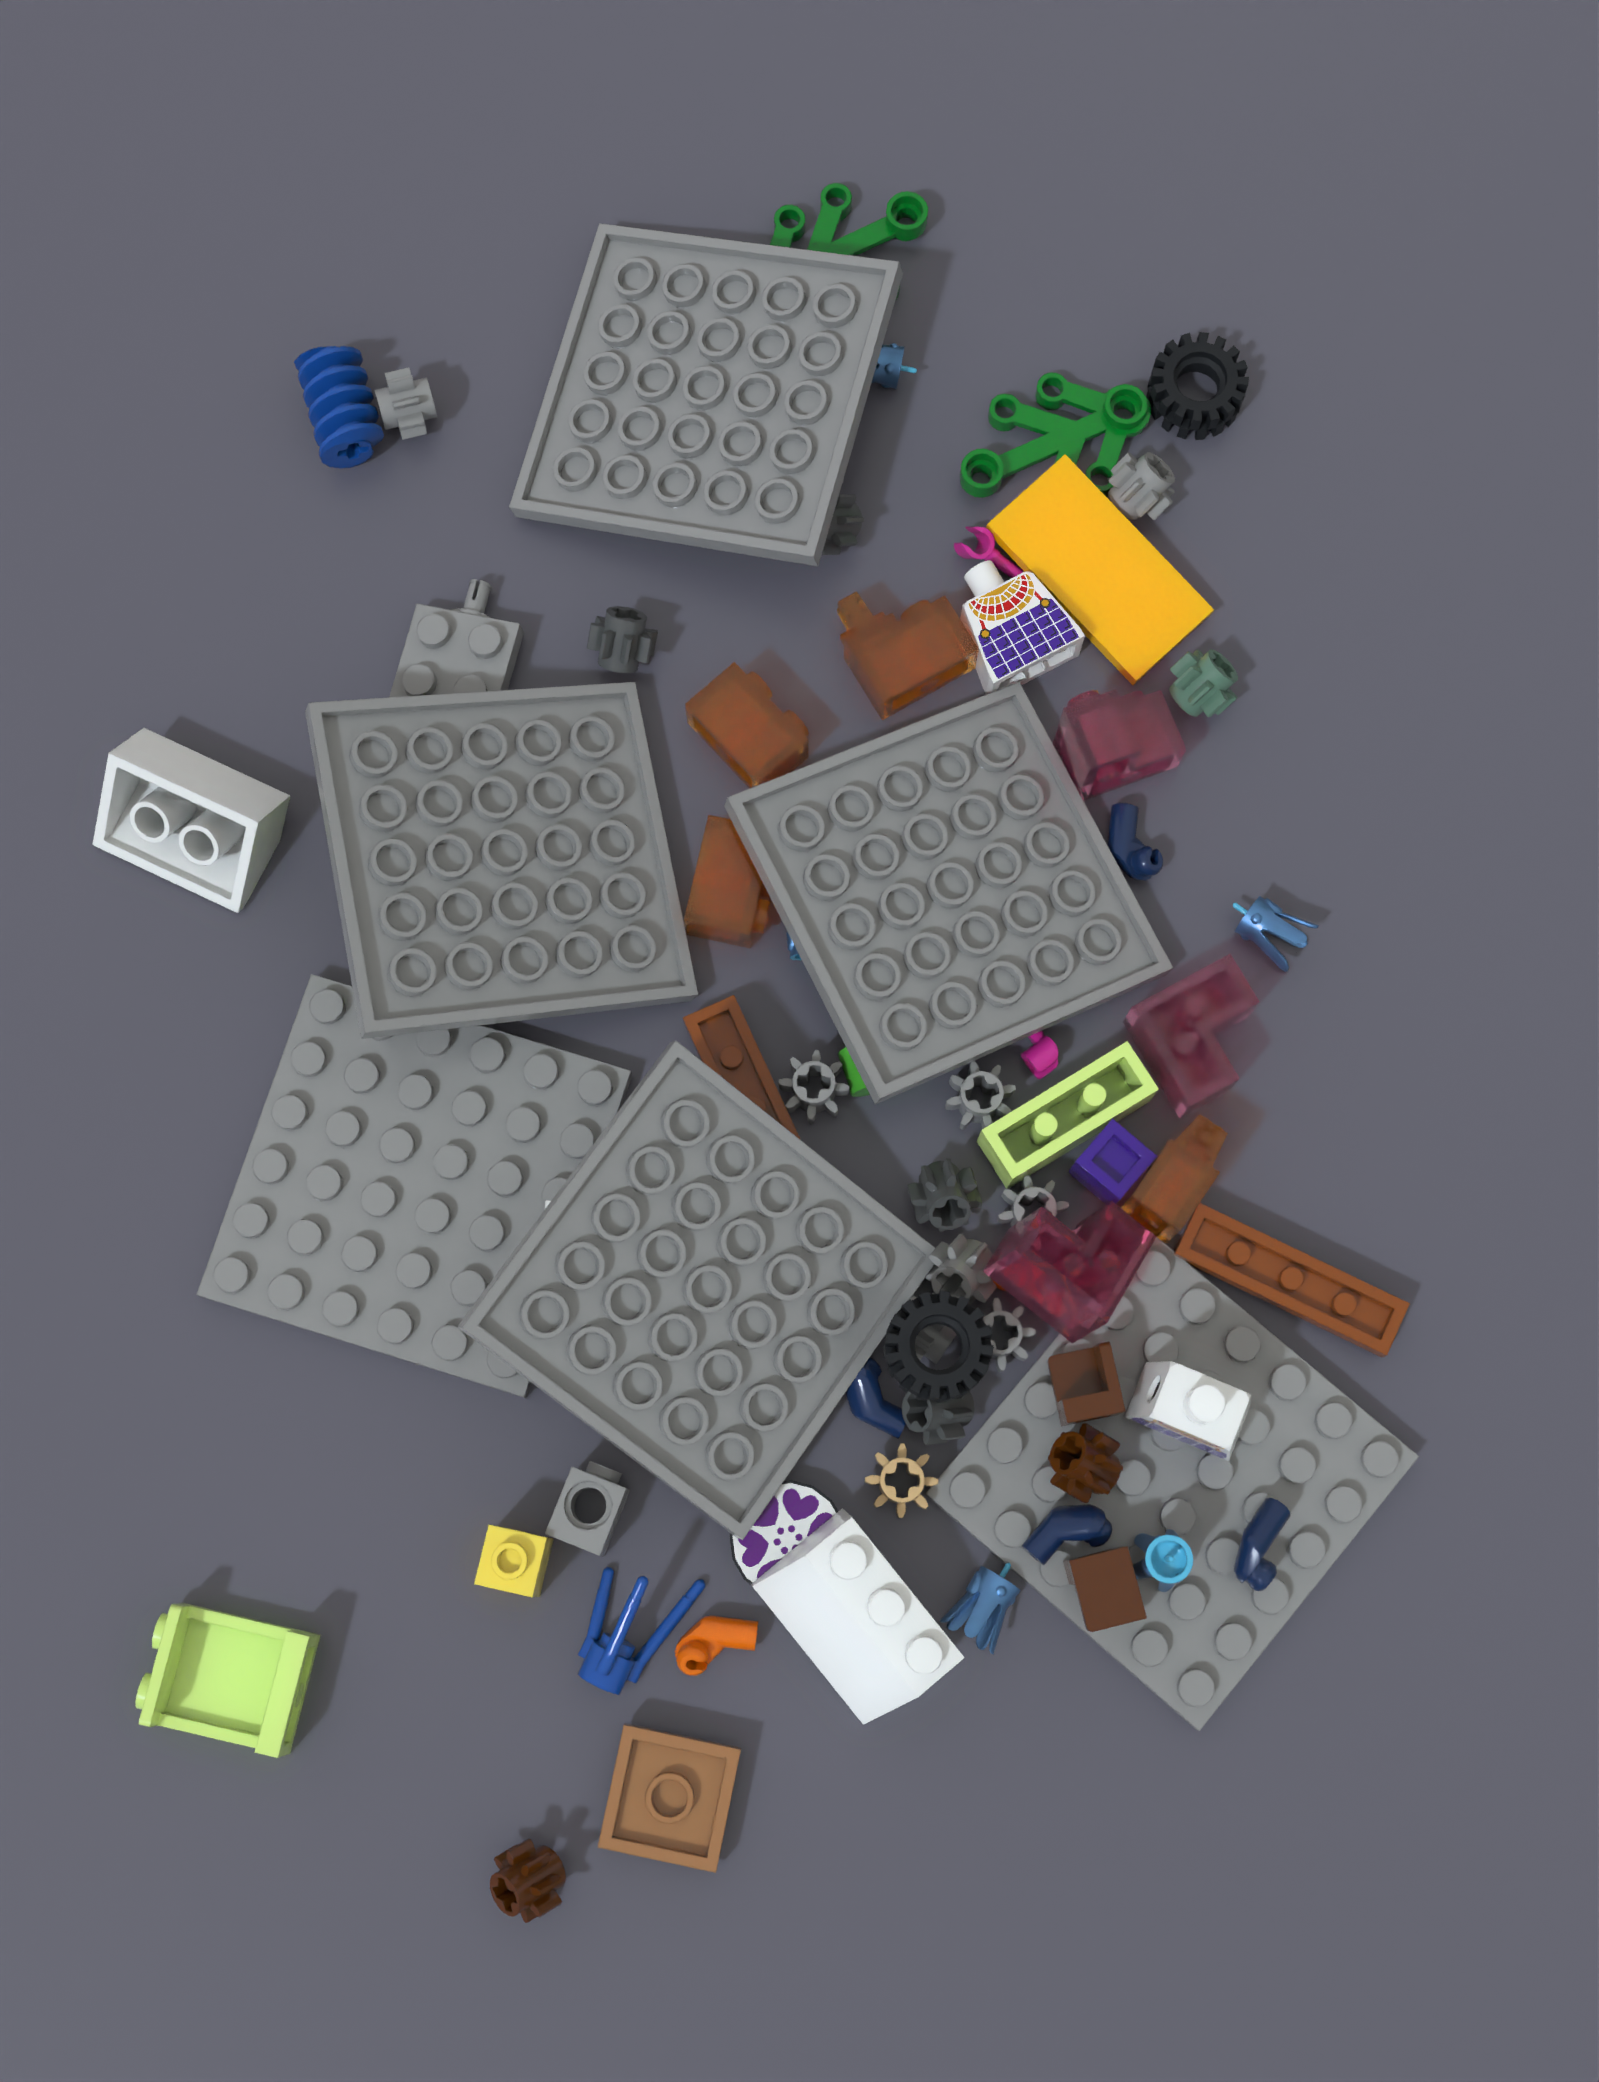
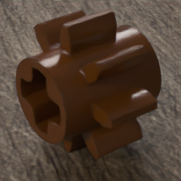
(1085, 1463)
(527, 1880)

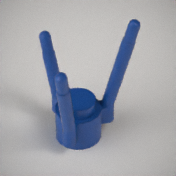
(609, 1661)

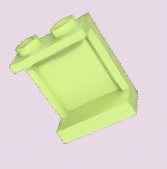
(227, 1678)

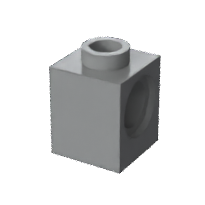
(564, 1520)

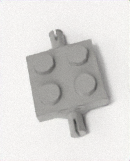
(457, 649)

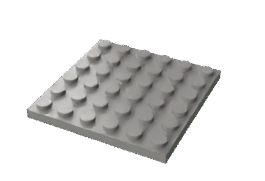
(708, 392)
(498, 856)
(946, 890)
(402, 1180)
(701, 1290)
(1296, 1446)

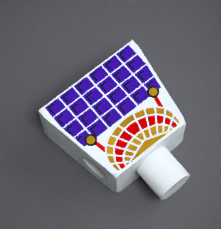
(1016, 627)
(1189, 1407)

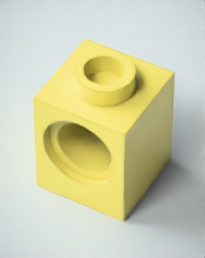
(513, 1561)

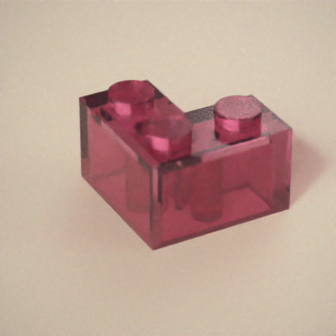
(1116, 740)
(1179, 1029)
(1067, 1274)

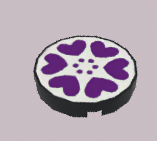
(784, 1523)

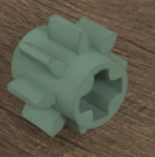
(1203, 683)

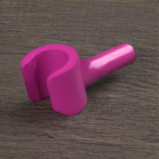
(986, 550)
(1041, 1056)

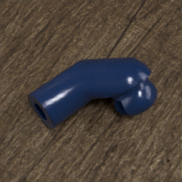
(1129, 852)
(868, 1403)
(1068, 1524)
(1256, 1541)

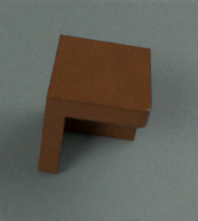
(1086, 1384)
(1106, 1588)

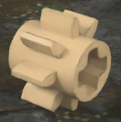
(913, 1469)

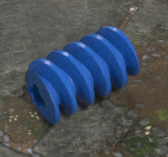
(339, 405)

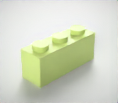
(1067, 1114)

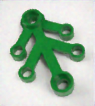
(900, 206)
(1059, 433)

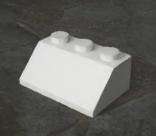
(188, 818)
(857, 1619)

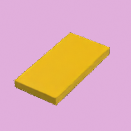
(1099, 569)

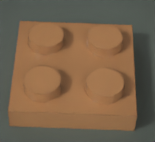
(669, 1798)

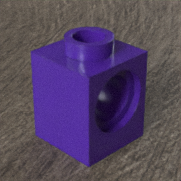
(1112, 1163)

